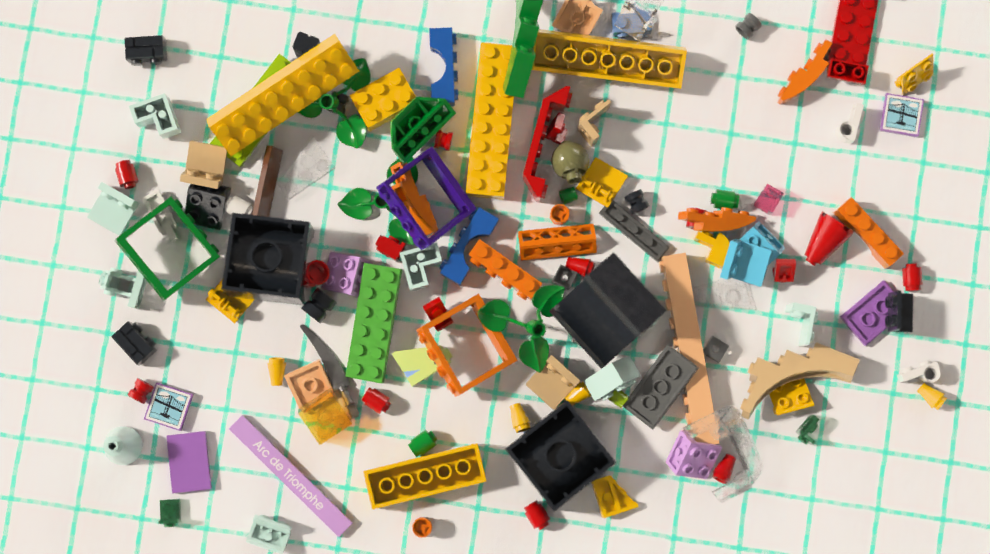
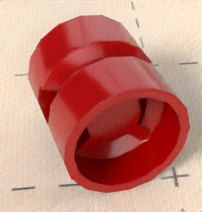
(316, 273)

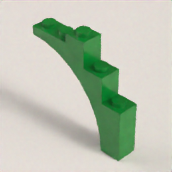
(522, 50)

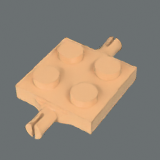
(577, 17)

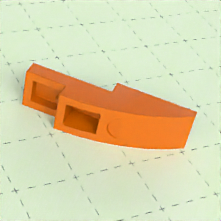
(803, 78)
(417, 205)
(716, 221)

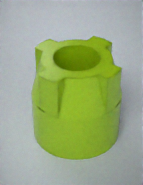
(618, 398)

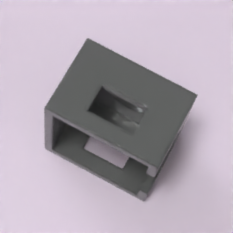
(564, 271)
(709, 352)

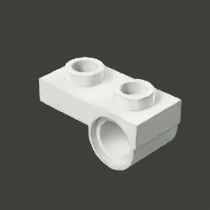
(856, 116)
(910, 373)

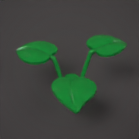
(353, 129)
(358, 206)
(534, 352)

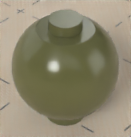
(570, 161)

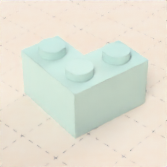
(157, 111)
(414, 263)
(612, 377)

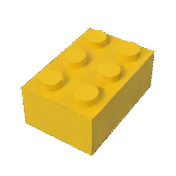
(382, 99)

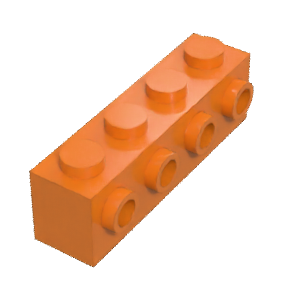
(501, 267)

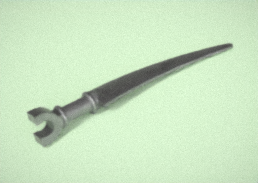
(333, 369)

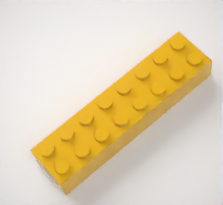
(609, 58)
(282, 95)
(490, 125)

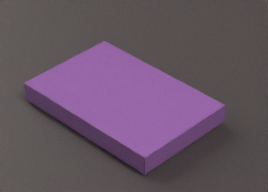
(868, 315)
(189, 462)

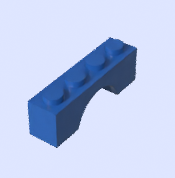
(442, 44)
(481, 225)

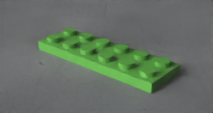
(373, 323)

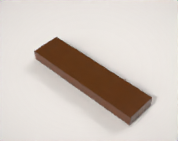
(267, 181)

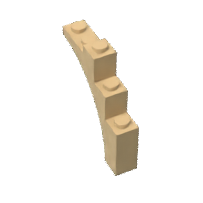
(819, 362)

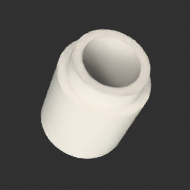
(238, 205)

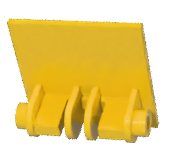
(915, 75)
(601, 182)
(229, 306)
(791, 397)

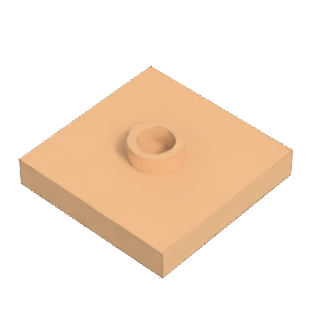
(308, 382)

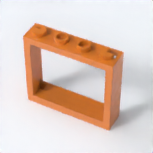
(444, 368)

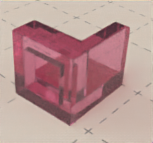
(768, 199)

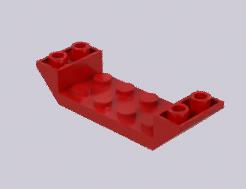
(851, 40)
(555, 101)

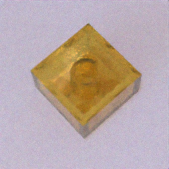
(324, 416)

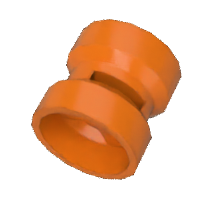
(559, 214)
(422, 527)

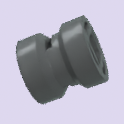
(748, 26)

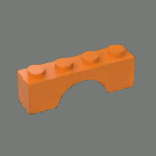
(880, 245)

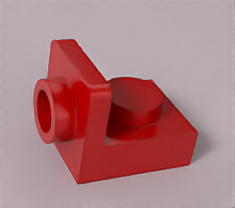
(556, 130)
(784, 270)
(435, 309)

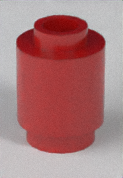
(126, 174)
(912, 277)
(376, 400)
(537, 515)

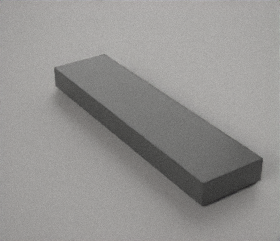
(634, 230)

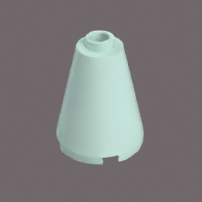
(122, 445)

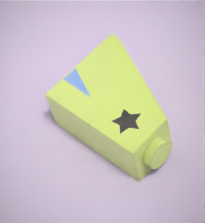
(417, 364)

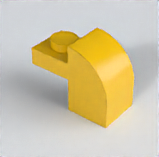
(718, 245)

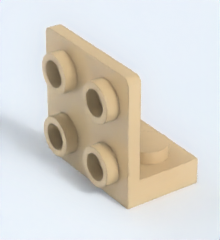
(588, 130)
(204, 165)
(553, 382)

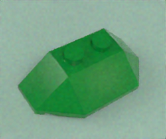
(418, 124)

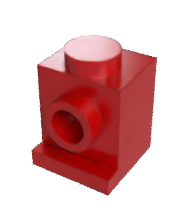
(390, 247)

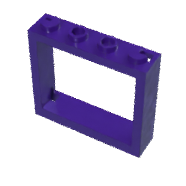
(447, 183)

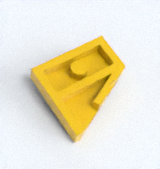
(611, 497)

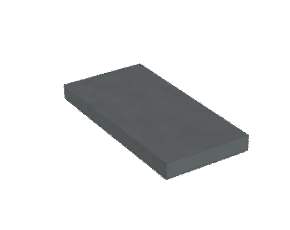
(660, 386)

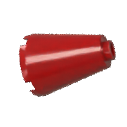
(826, 239)

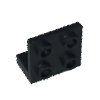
(207, 205)
(899, 312)

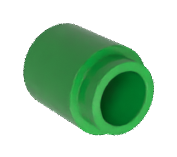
(725, 199)
(422, 443)

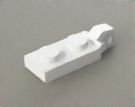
(164, 220)

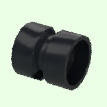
(319, 305)

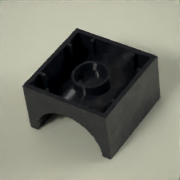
(266, 258)
(608, 310)
(560, 455)

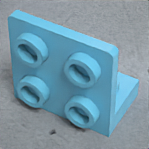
(762, 237)
(746, 262)

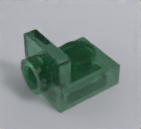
(806, 427)
(170, 512)

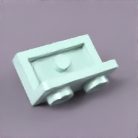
(269, 534)

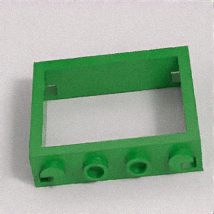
(188, 220)

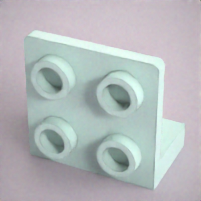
(112, 209)
(810, 316)

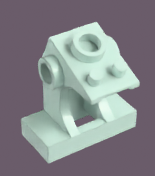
(110, 280)

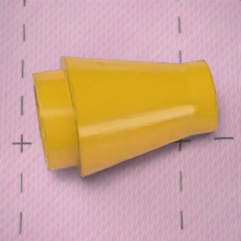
(276, 370)
(578, 394)
(932, 396)
(519, 418)

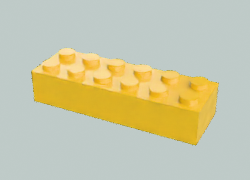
(424, 476)

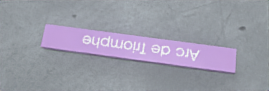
(290, 475)

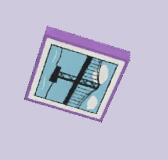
(901, 115)
(168, 406)

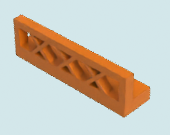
(557, 245)

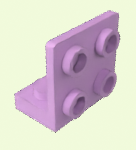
(344, 273)
(692, 457)

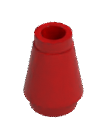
(580, 265)
(724, 469)

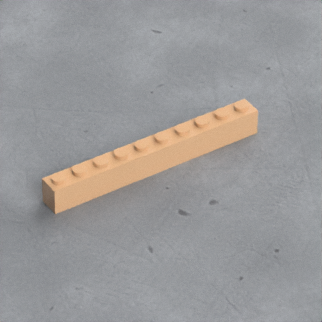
(687, 338)

